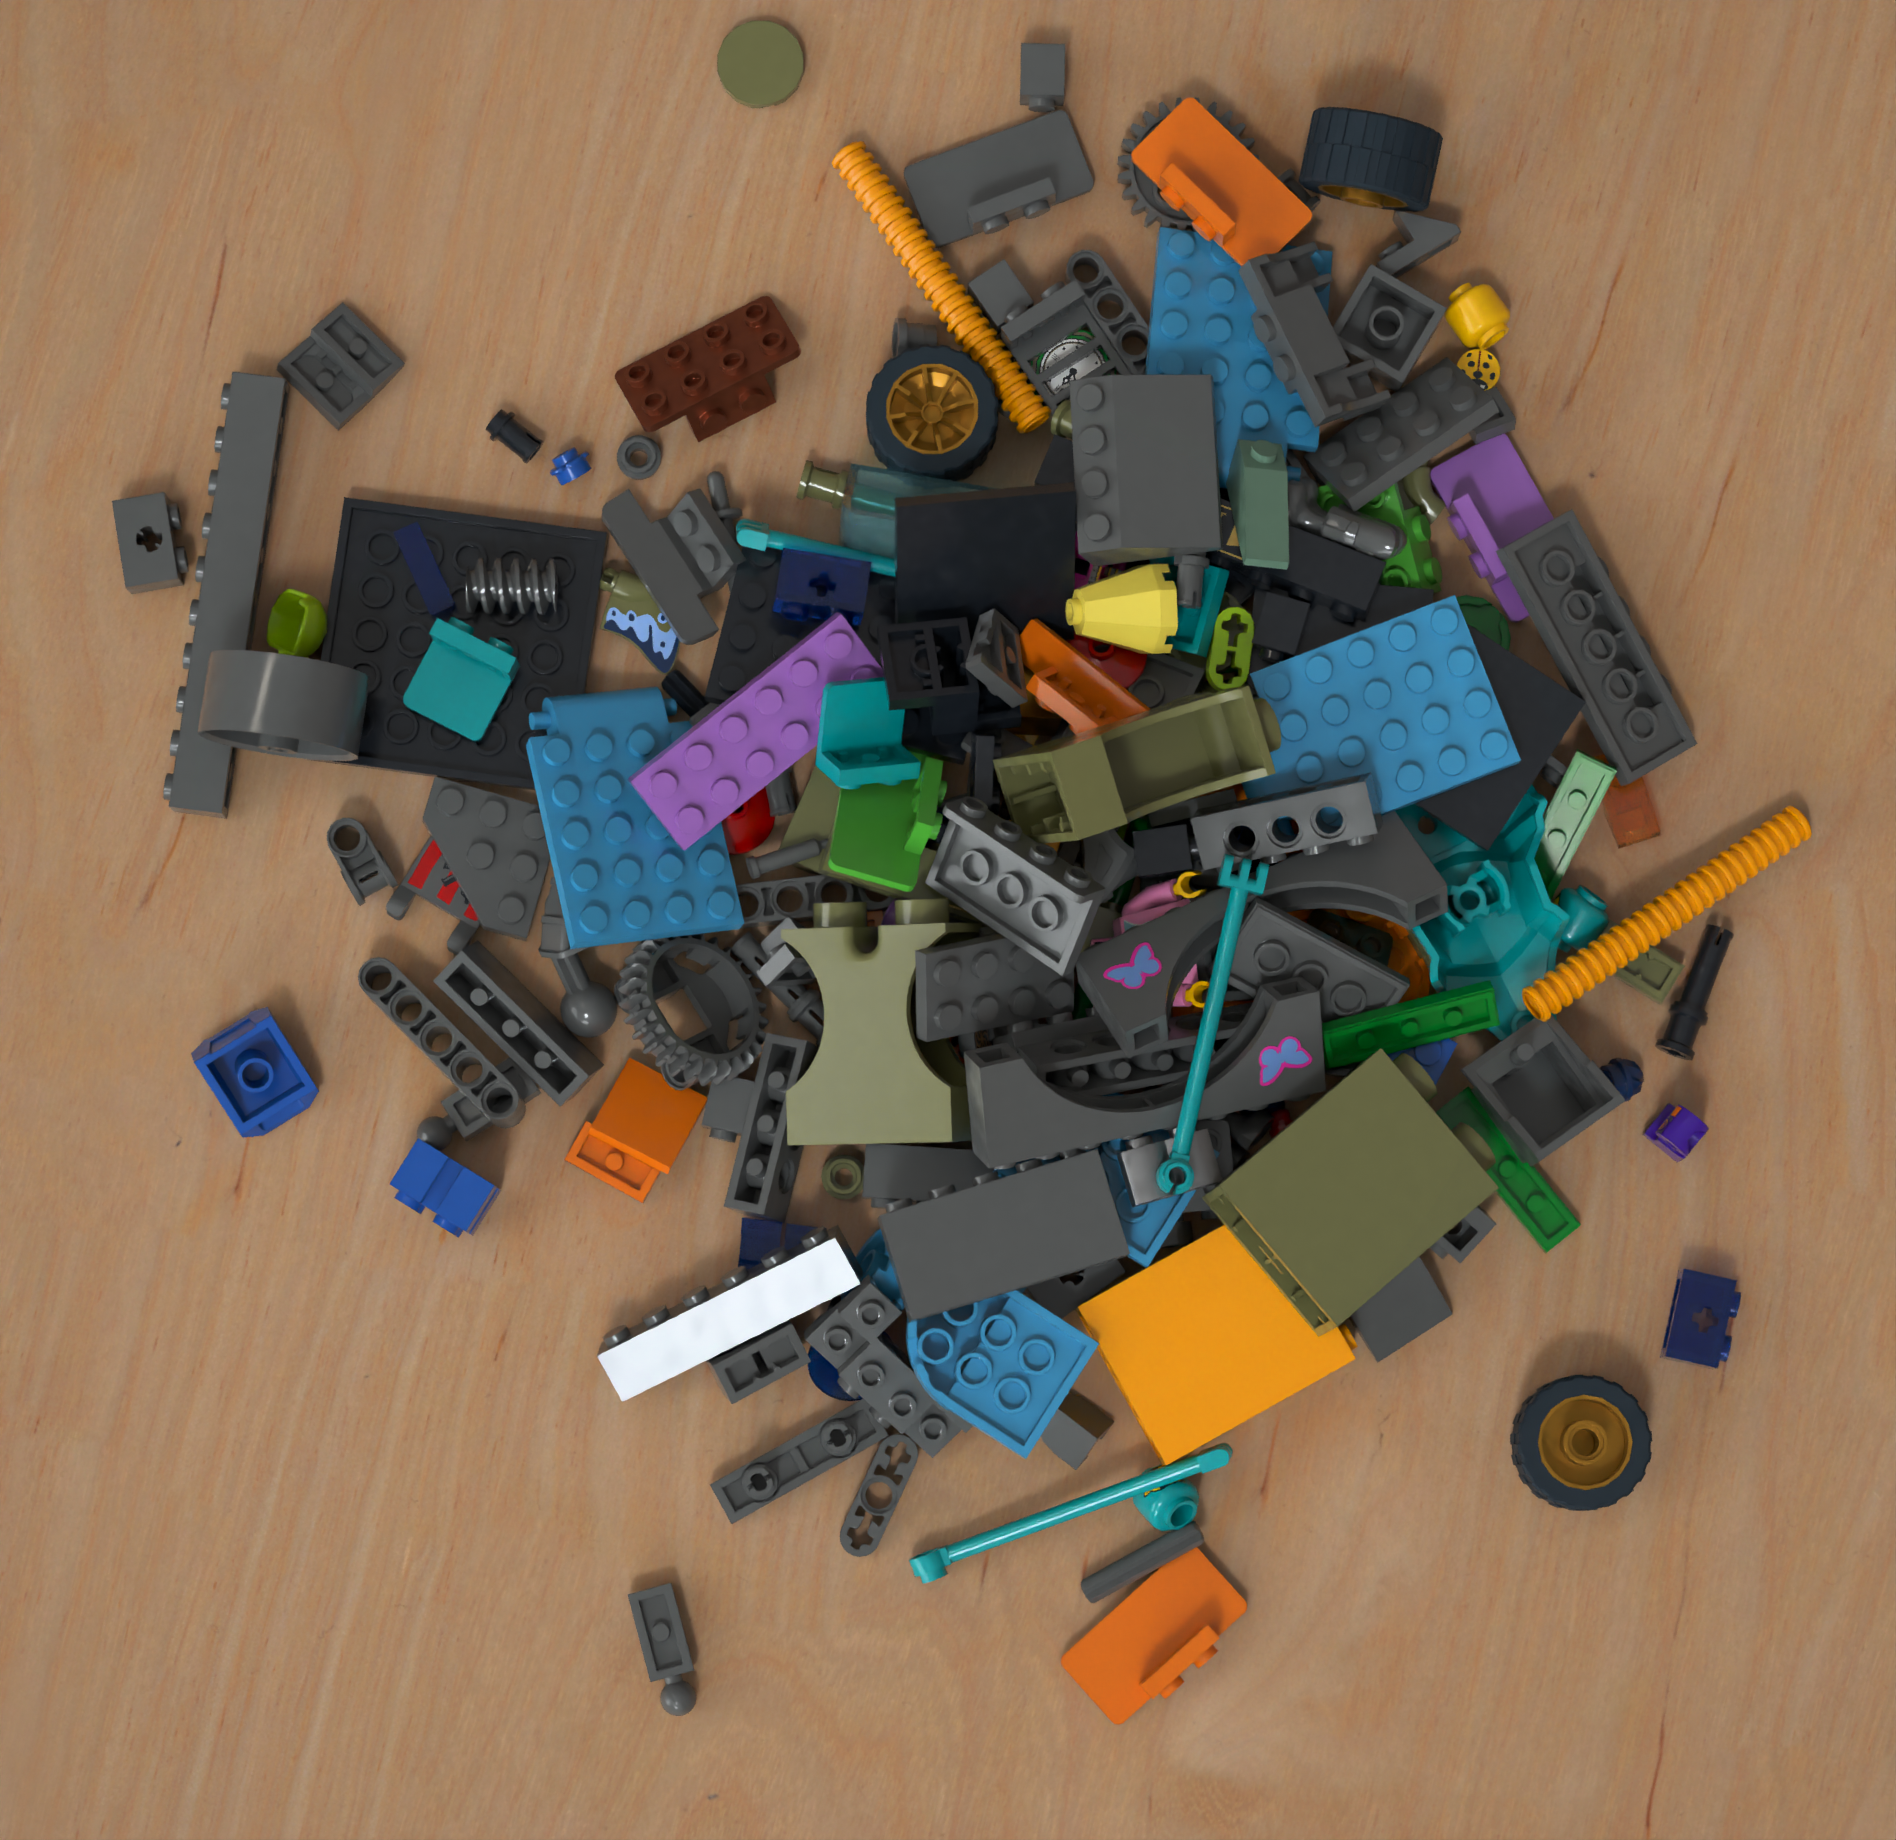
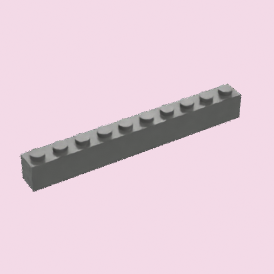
(228, 579)

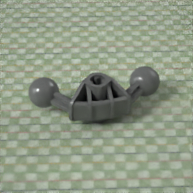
(587, 1005)

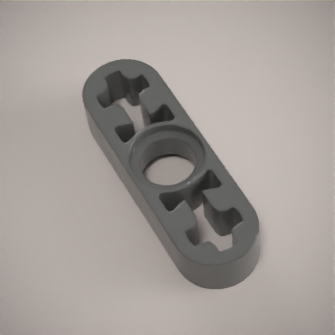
(855, 1521)

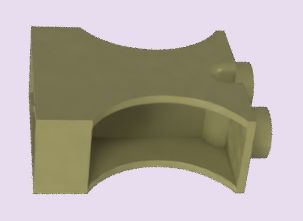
(1138, 764)
(871, 1069)

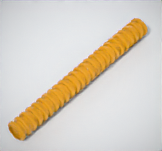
(940, 285)
(1666, 913)

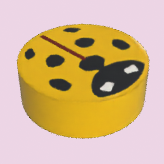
(1480, 367)

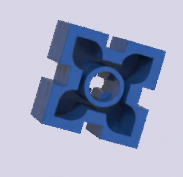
(445, 1187)

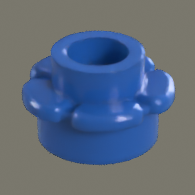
(570, 465)

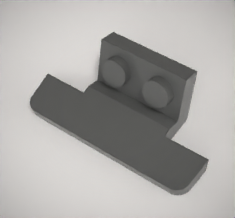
(677, 558)

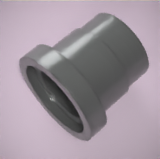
(911, 335)

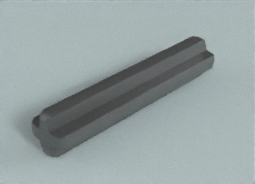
(1142, 1562)

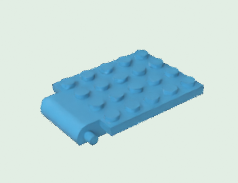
(1206, 328)
(1388, 703)
(608, 851)

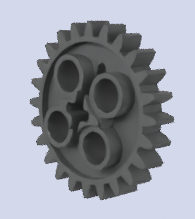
(1144, 189)

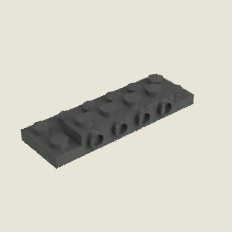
(1597, 647)

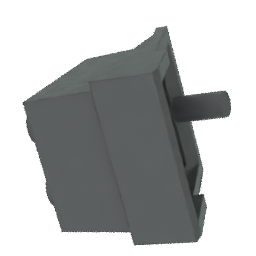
(1540, 1089)

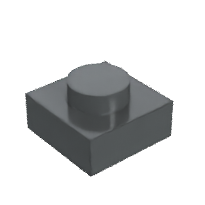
(1498, 424)

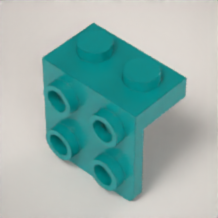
(461, 679)
(861, 736)

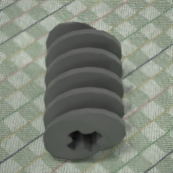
(512, 586)

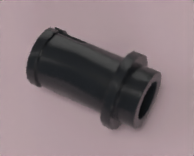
(514, 435)

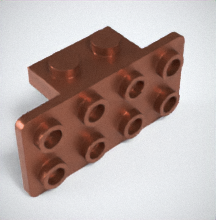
(712, 372)

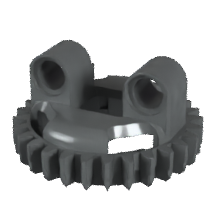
(718, 997)

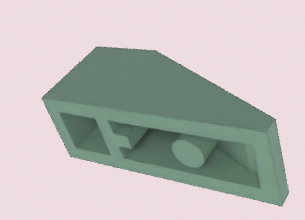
(1260, 503)

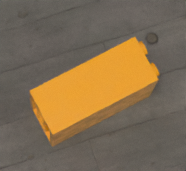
(1206, 1343)

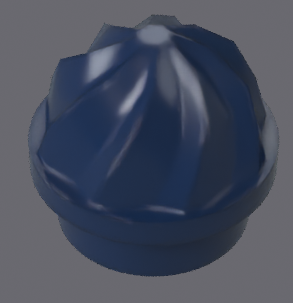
(1625, 1076)

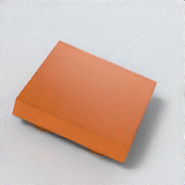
(647, 1116)

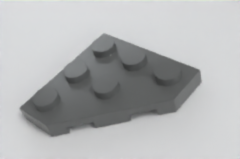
(493, 852)

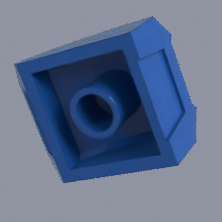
(255, 1074)

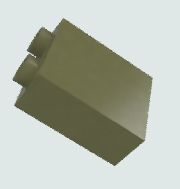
(1354, 1189)

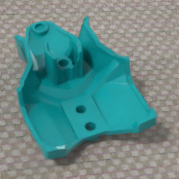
(1497, 910)

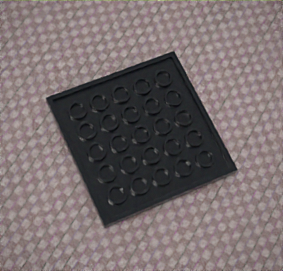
(384, 627)

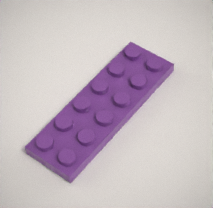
(751, 734)

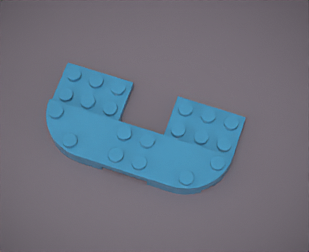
(1012, 1360)

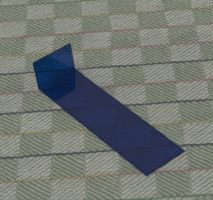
(424, 568)

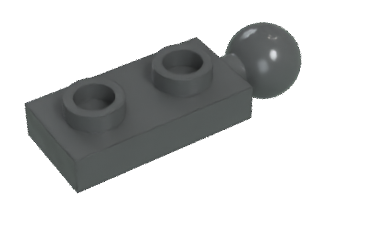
(464, 1114)
(664, 1645)

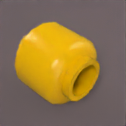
(1477, 315)

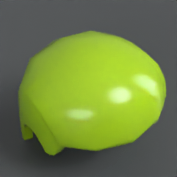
(296, 624)

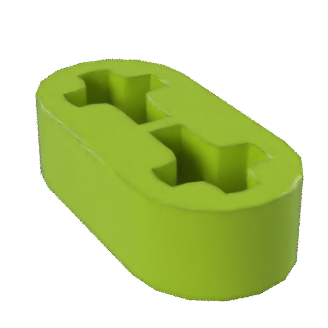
(1240, 650)

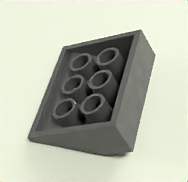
(1145, 467)

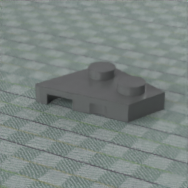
(997, 658)

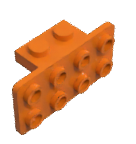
(1220, 184)
(1154, 1636)

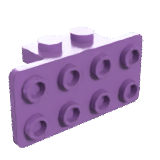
(1489, 507)

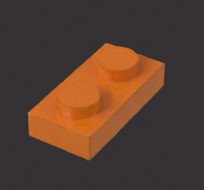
(612, 1165)

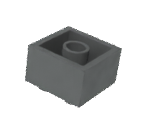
(1387, 324)

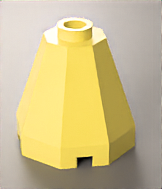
(1127, 609)

